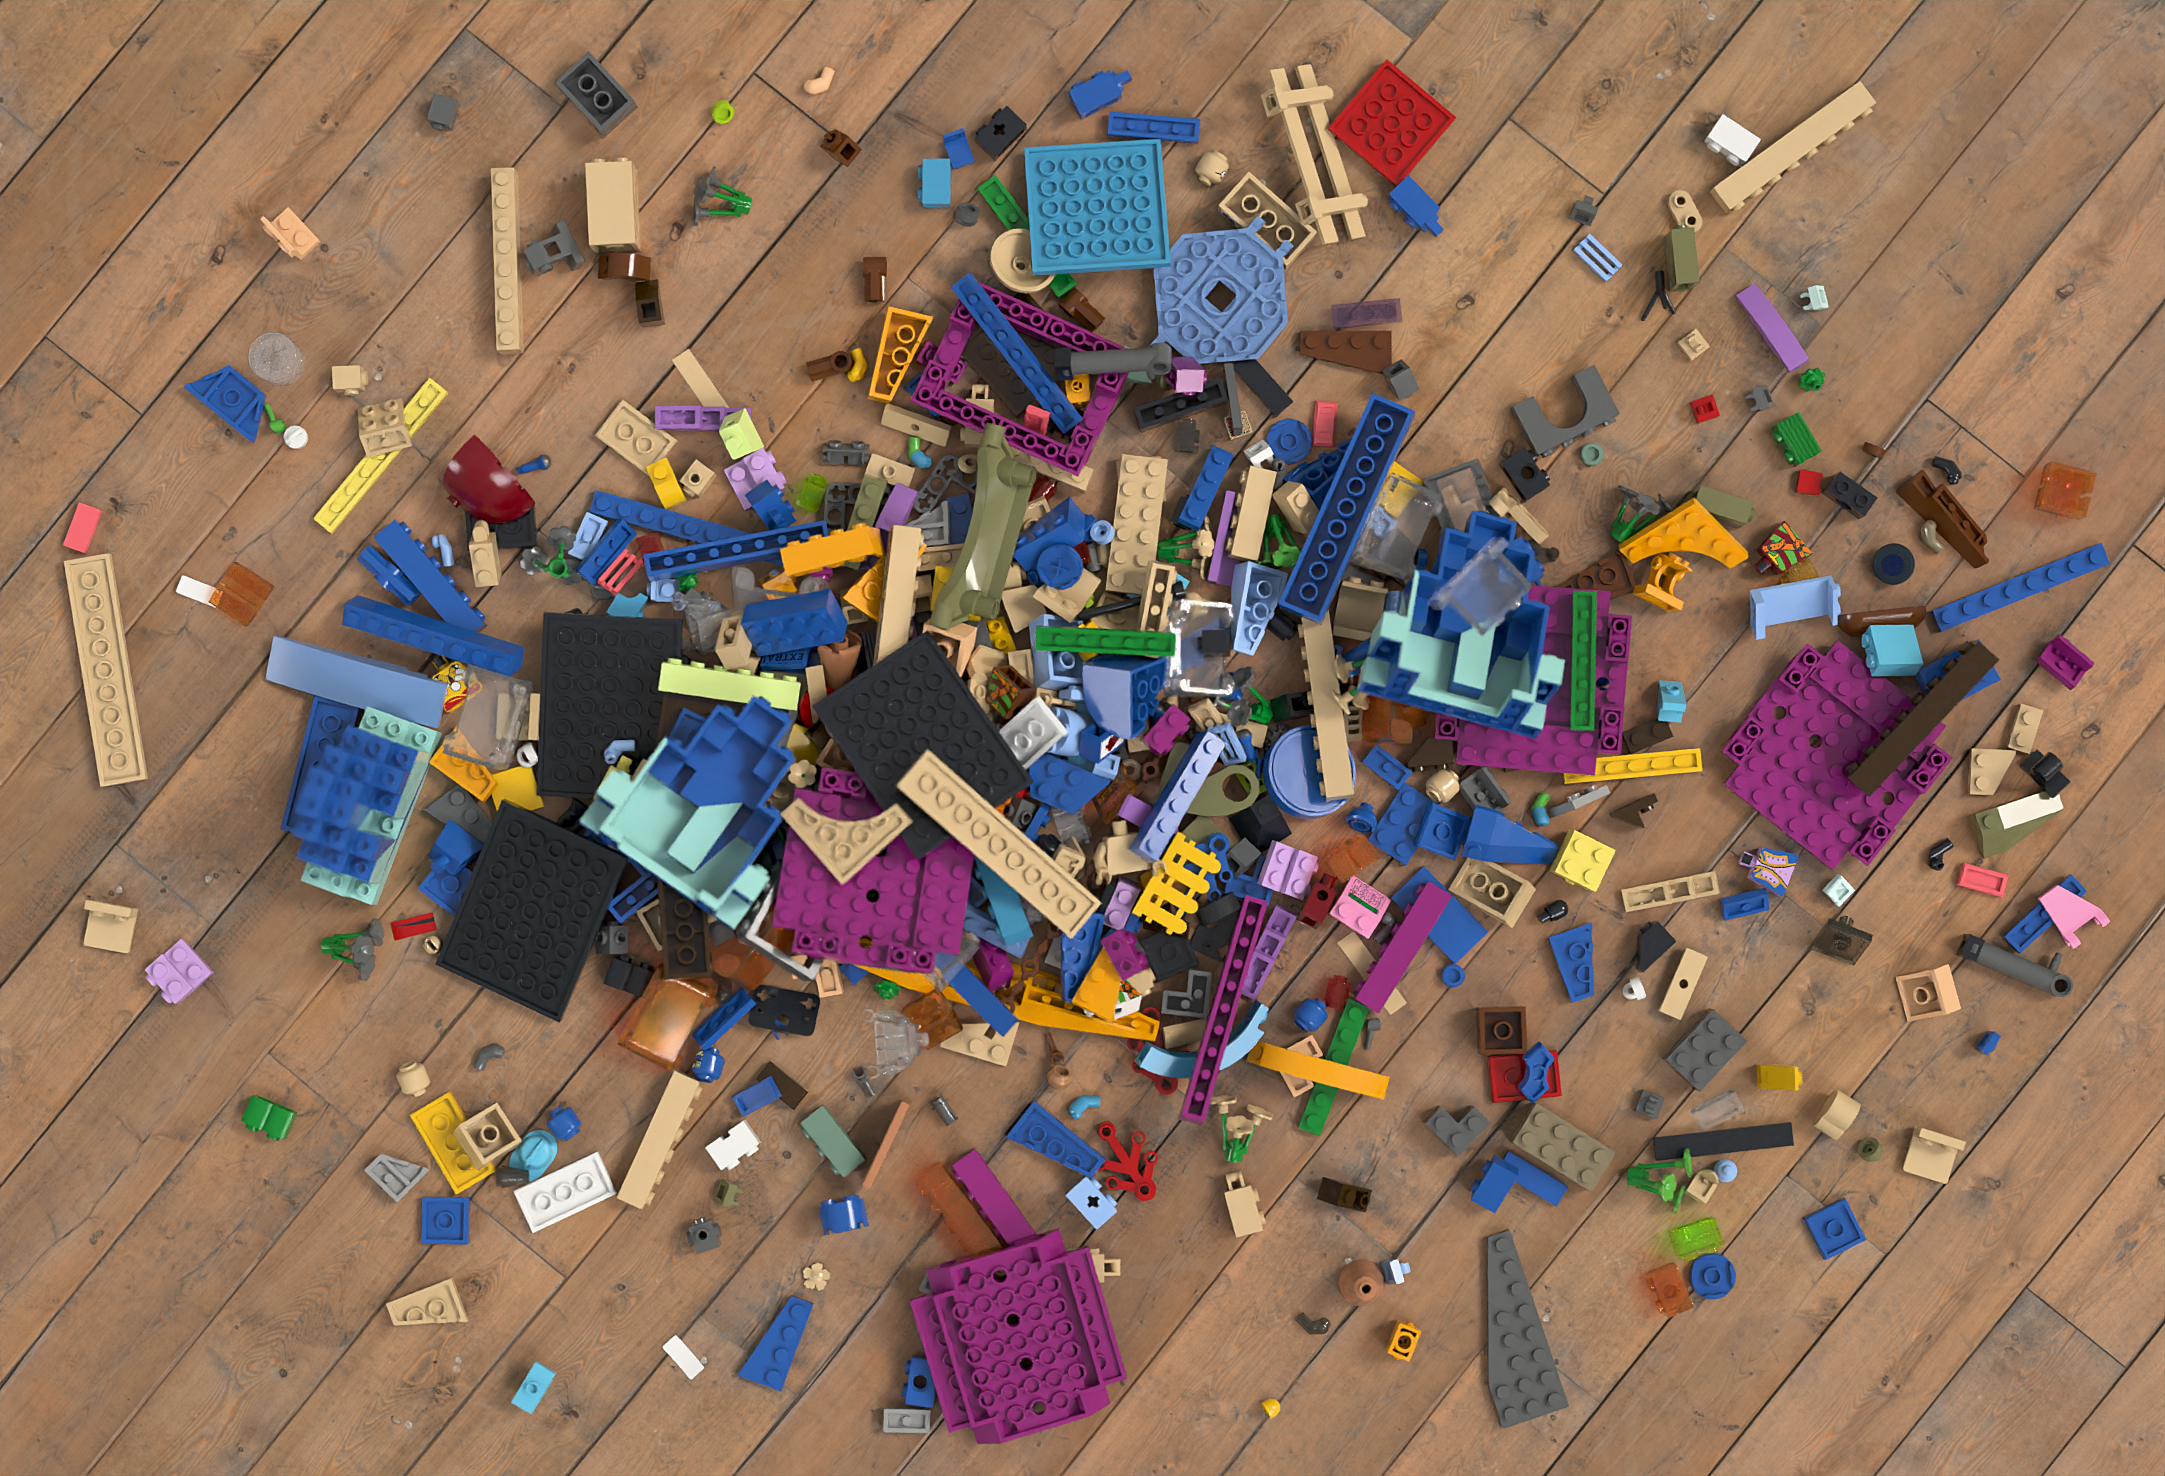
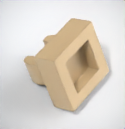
(1693, 345)

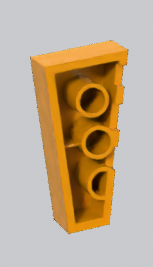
(898, 343)
(832, 550)

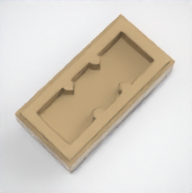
(889, 470)

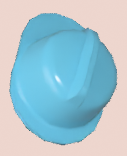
(534, 1153)

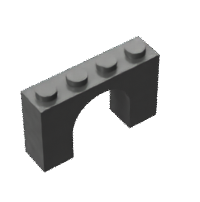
(1544, 437)

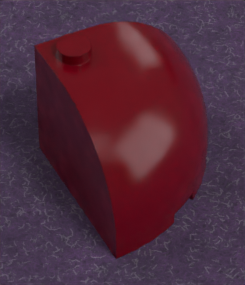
(483, 486)

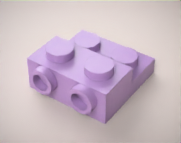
(752, 472)
(1288, 870)
(178, 972)

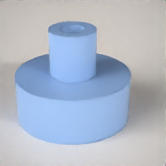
(1102, 532)

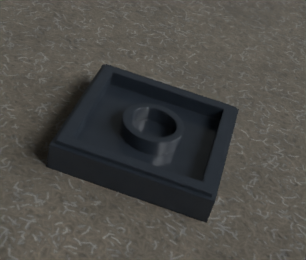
(1168, 955)

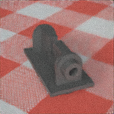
(837, 450)

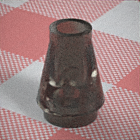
(511, 1176)

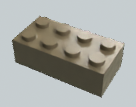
(1562, 1146)

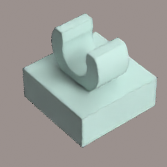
(1817, 297)

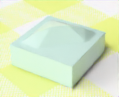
(1838, 890)

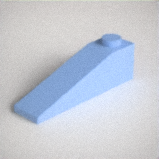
(1253, 601)

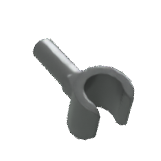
(1373, 1024)
(864, 1080)

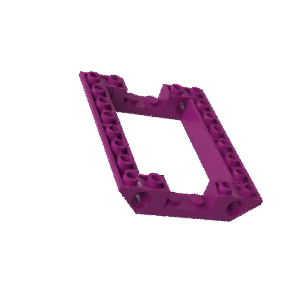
(1047, 328)

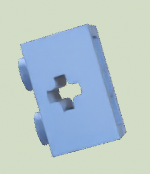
(1094, 1214)

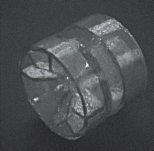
(276, 359)

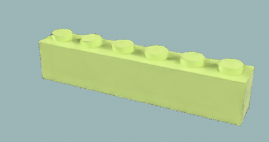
(728, 685)

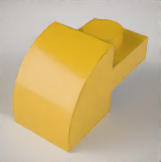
(666, 484)

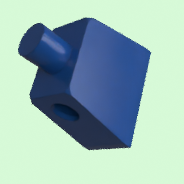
(454, 850)

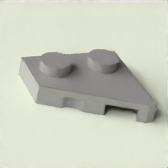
(935, 526)
(1575, 801)
(395, 1175)

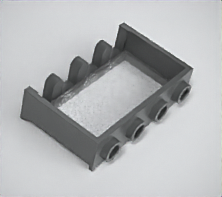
(1463, 490)

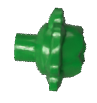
(1812, 380)
(687, 582)
(886, 989)

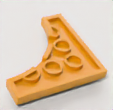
(1686, 529)

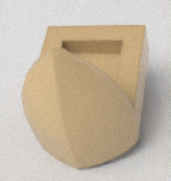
(1702, 1185)

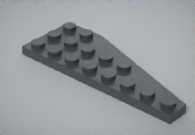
(1518, 1356)

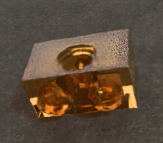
(1679, 1300)

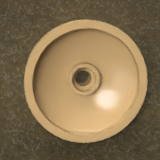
(1014, 250)

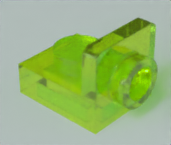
(812, 492)

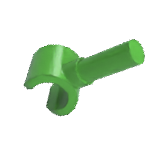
(277, 426)

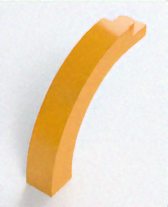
(1318, 1070)

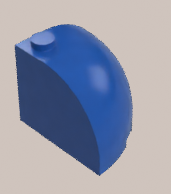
(1123, 691)

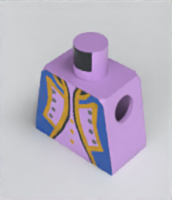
(1770, 868)

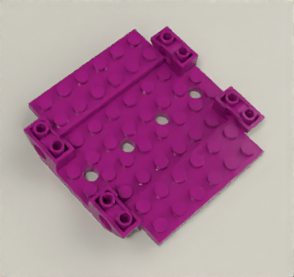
(1557, 745)
(1806, 786)
(918, 902)
(1059, 1328)

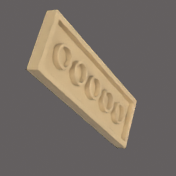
(1136, 522)

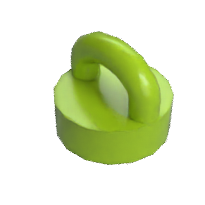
(722, 112)

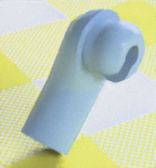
(446, 549)
(616, 748)

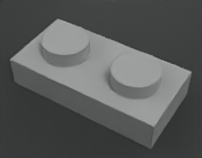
(906, 1420)

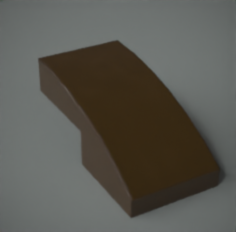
(791, 1091)

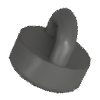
(967, 214)
(600, 592)

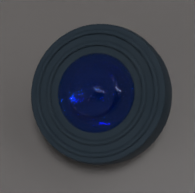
(1893, 564)

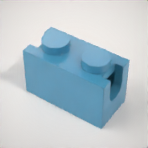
(935, 183)

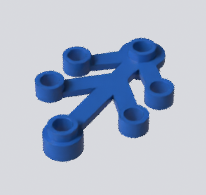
(1221, 857)

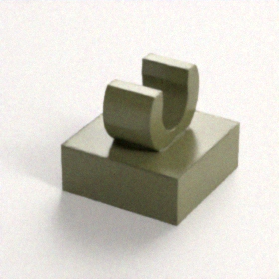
(726, 1192)

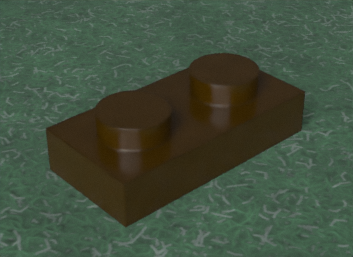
(1646, 735)

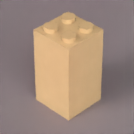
(612, 206)

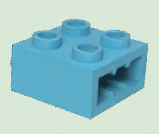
(1892, 650)

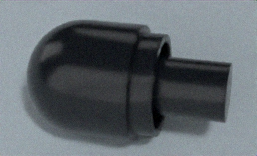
(1554, 911)

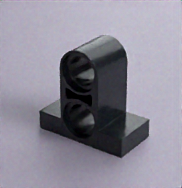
(2046, 772)

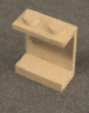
(1358, 608)

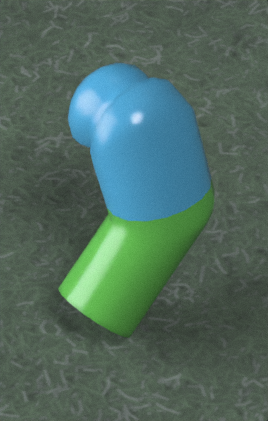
(916, 455)
(1538, 809)

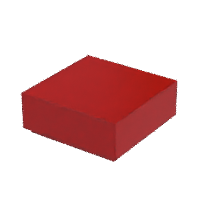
(1809, 482)

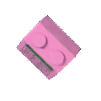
(1359, 907)

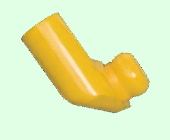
(860, 366)

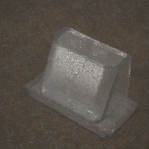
(1484, 588)

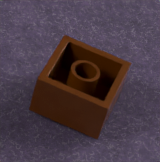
(1501, 1030)

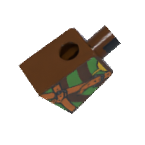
(1008, 693)

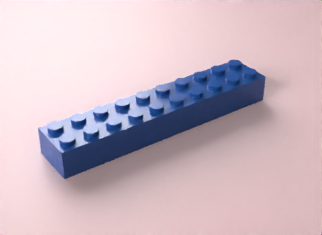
(1346, 509)

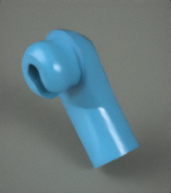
(1081, 1103)

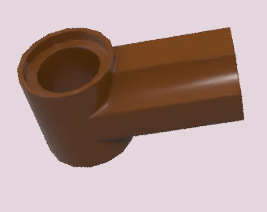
(874, 272)
(1077, 306)
(827, 367)

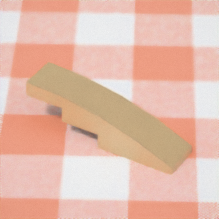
(1670, 891)

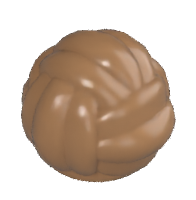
(1059, 1077)

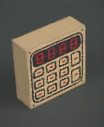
(1245, 423)

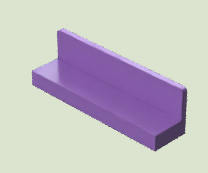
(1222, 567)

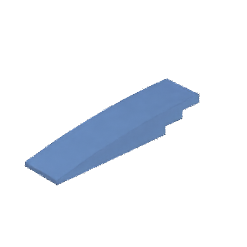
(356, 680)

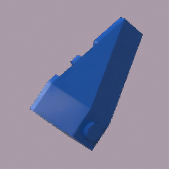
(1497, 839)

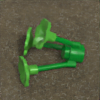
(1285, 555)
(1665, 1188)

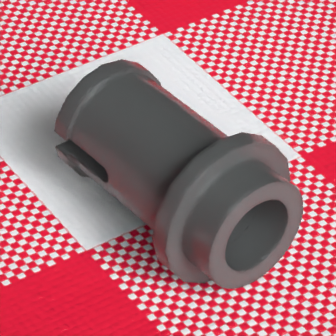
(1094, 566)
(944, 1110)

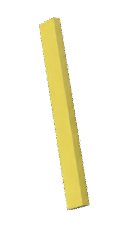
(372, 467)

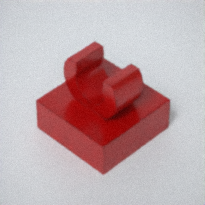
(1704, 409)

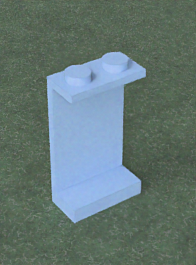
(1793, 602)

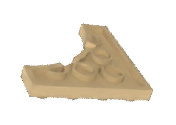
(843, 844)

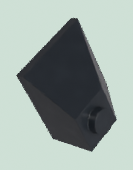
(1261, 824)

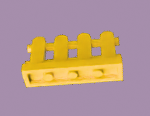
(1166, 892)

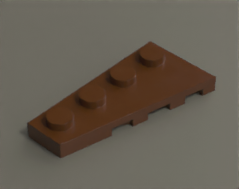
(1355, 349)
(1607, 575)

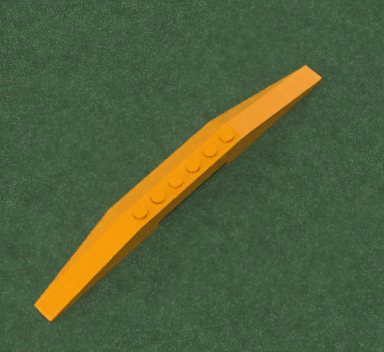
(1036, 1004)

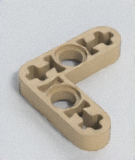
(1506, 502)

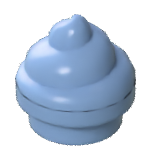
(1725, 1170)

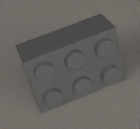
(596, 94)
(1704, 1049)

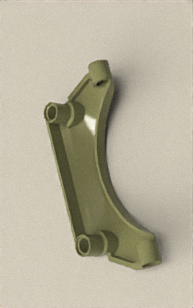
(992, 535)

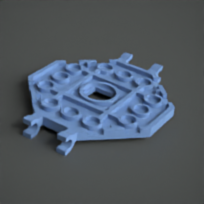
(1242, 265)

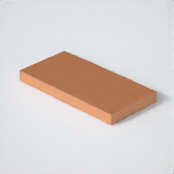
(886, 1144)

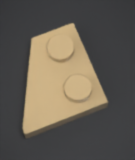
(1987, 769)

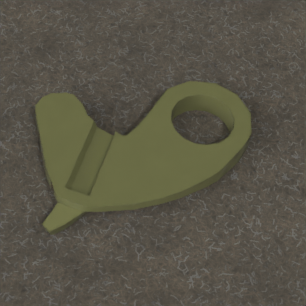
(1210, 797)

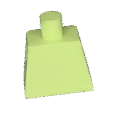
(741, 435)

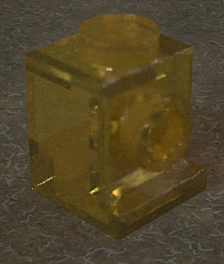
(1799, 573)

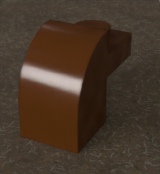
(624, 266)

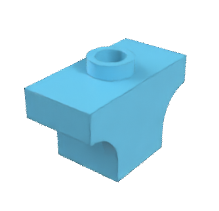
(1670, 701)
(534, 1387)

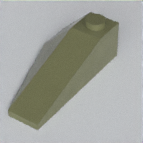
(2008, 823)

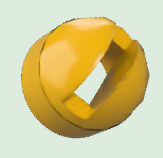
(1271, 1407)

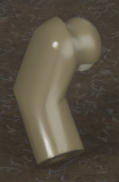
(1928, 538)

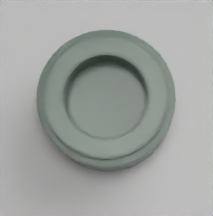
(1591, 454)

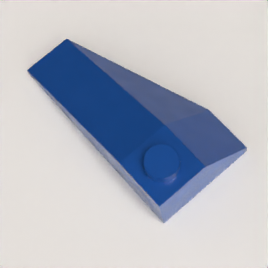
(1319, 474)

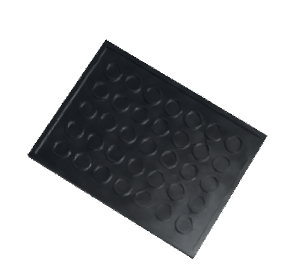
(599, 689)
(913, 706)
(532, 910)

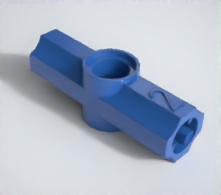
(389, 575)

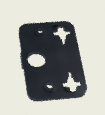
(1215, 936)
(784, 1004)

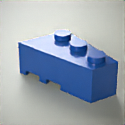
(1059, 526)

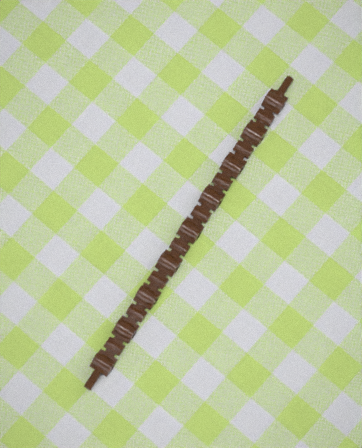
(1090, 869)

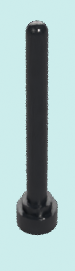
(1177, 593)

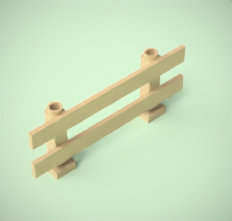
(1315, 207)

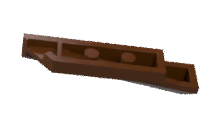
(1950, 517)

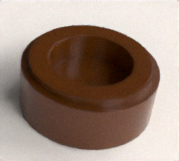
(1873, 450)

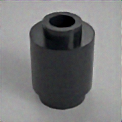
(1282, 626)

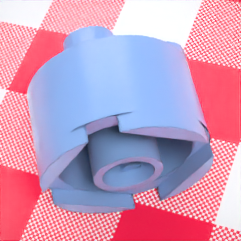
(1074, 723)

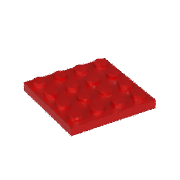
(1391, 123)

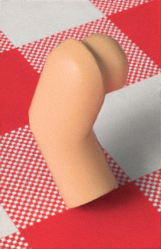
(820, 84)

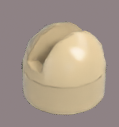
(437, 942)

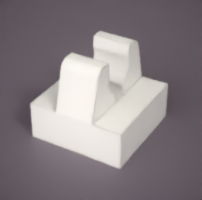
(1258, 453)

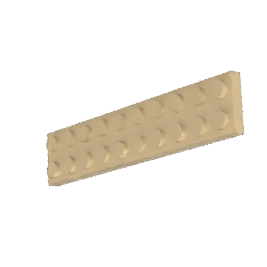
(105, 670)
(998, 844)

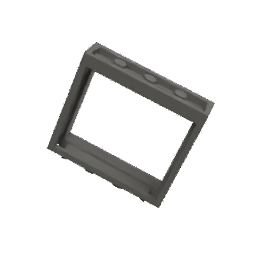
(747, 935)

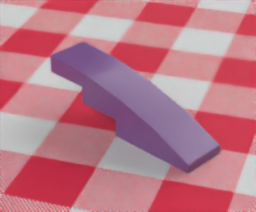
(1772, 327)
(692, 417)
(1267, 949)

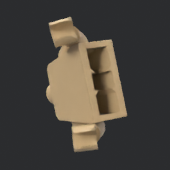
(1114, 857)

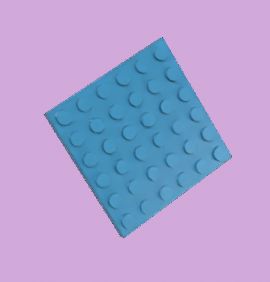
(1097, 207)

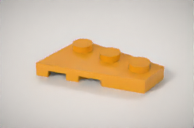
(468, 775)
(1100, 988)

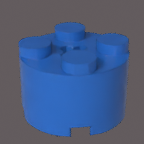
(843, 1215)

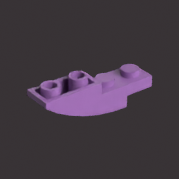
(894, 513)

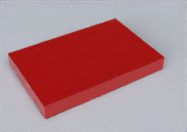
(1508, 1071)

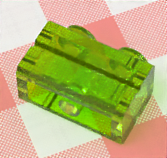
(1695, 1238)

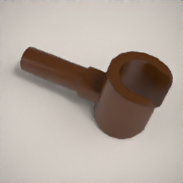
(1053, 1048)

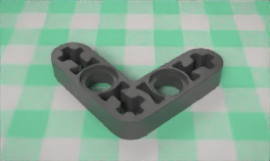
(955, 475)
(840, 503)

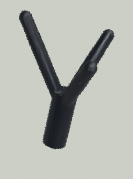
(1660, 290)

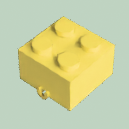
(1582, 860)

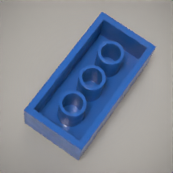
(794, 622)

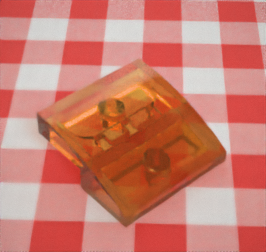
(241, 594)
(1111, 798)
(933, 1016)

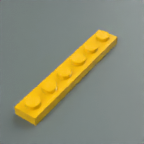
(1641, 766)

